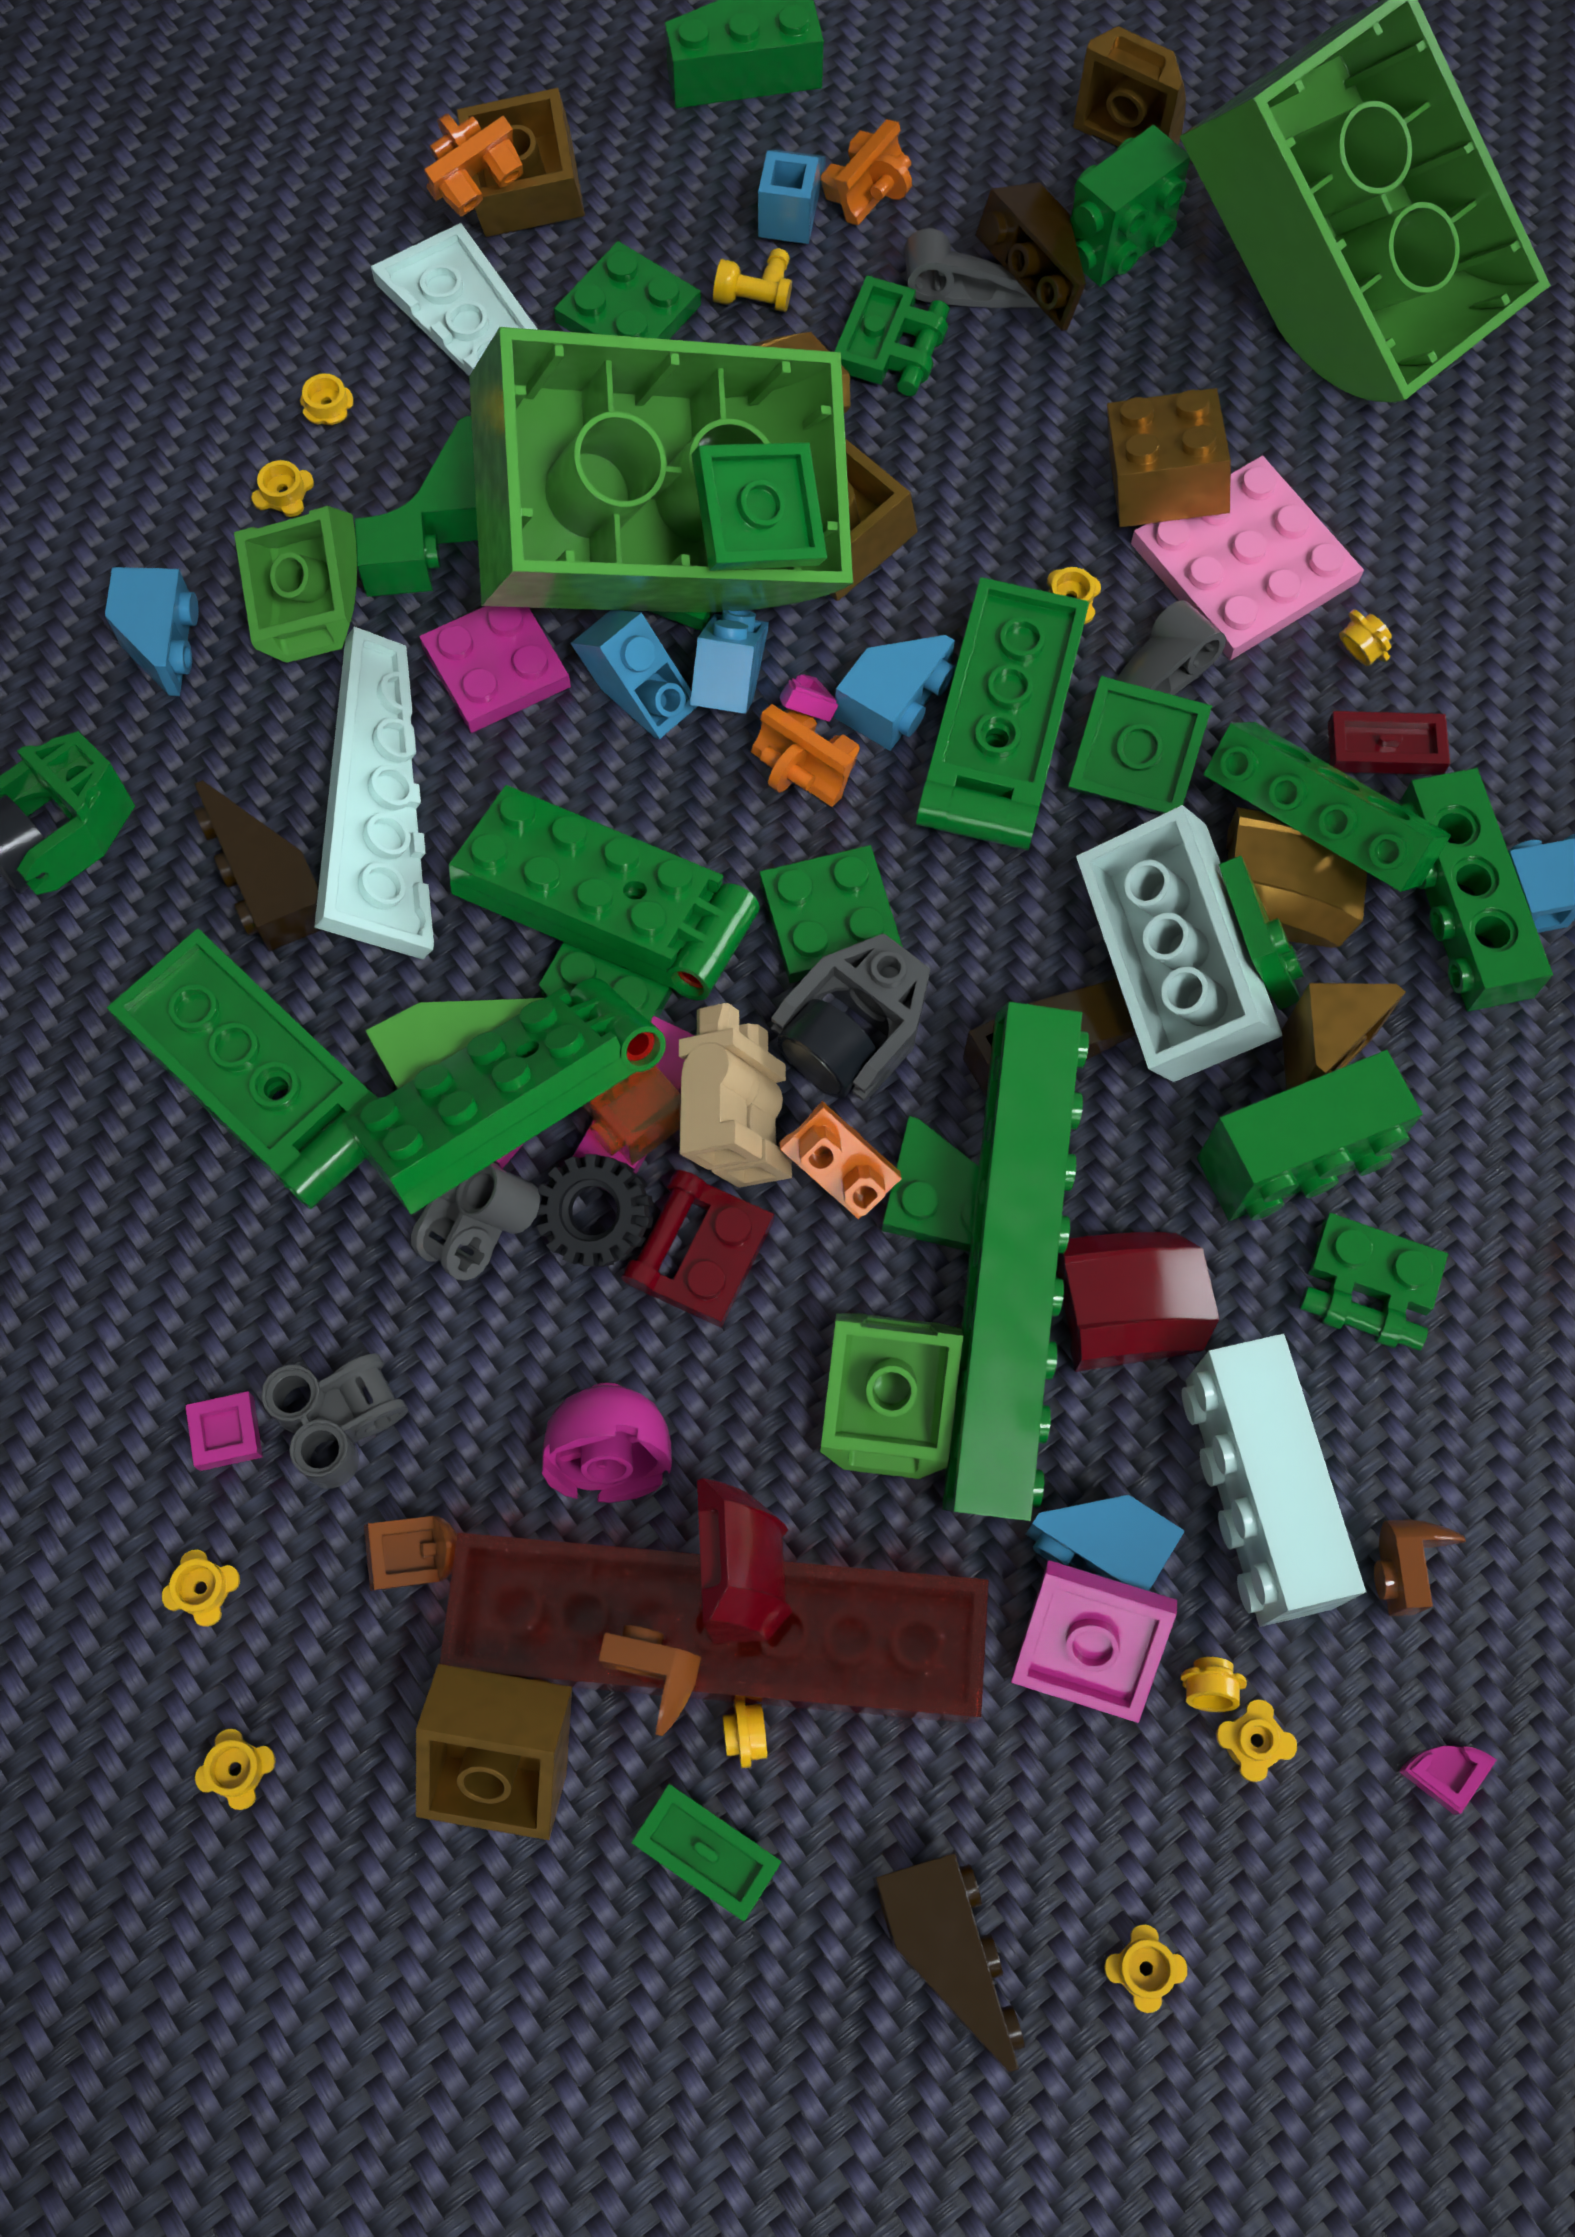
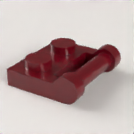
(717, 1257)

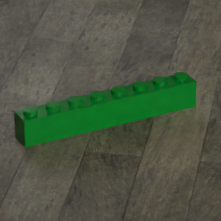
(1014, 1262)

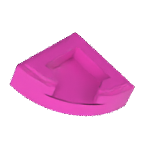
(809, 697)
(1449, 1774)

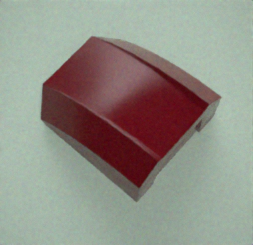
(1135, 1298)
(740, 1565)

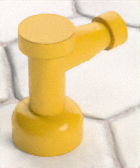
(770, 289)

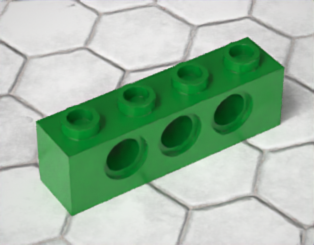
(1327, 805)
(1498, 912)

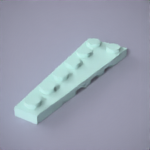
(451, 294)
(371, 836)

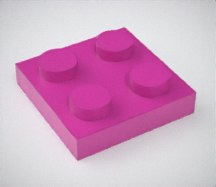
(494, 663)
(1094, 1641)

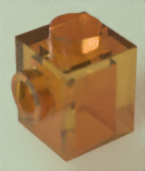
(636, 1114)

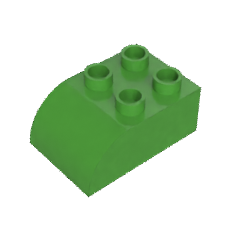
(1368, 205)
(594, 473)

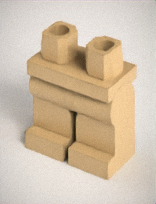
(731, 1099)

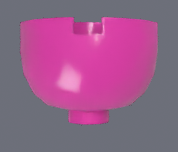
(606, 1443)

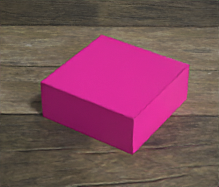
(223, 1431)

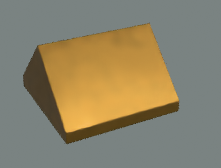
(1333, 1026)

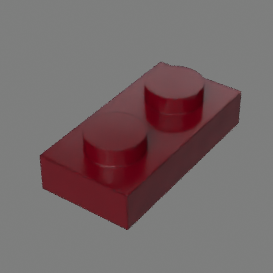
(1388, 742)

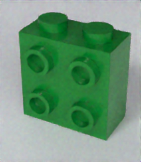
(1128, 204)

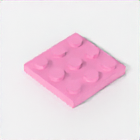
(1252, 565)

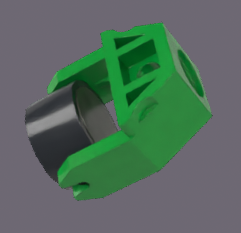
(83, 789)

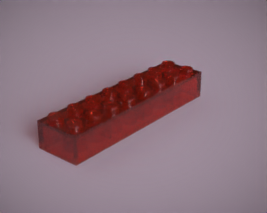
(848, 1646)

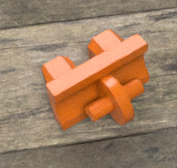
(464, 153)
(874, 171)
(802, 756)
(840, 1161)

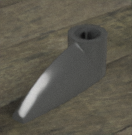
(958, 277)
(1177, 653)

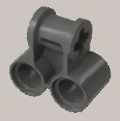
(475, 1217)
(334, 1413)

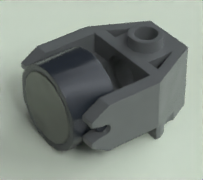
(831, 1049)

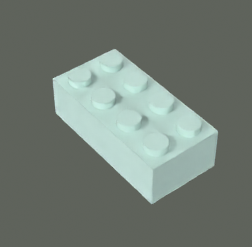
(1177, 945)
(1271, 1482)

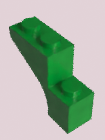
(403, 544)

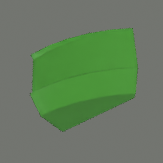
(299, 583)
(891, 1395)

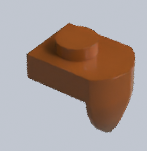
(409, 1552)
(1402, 1571)
(642, 1653)

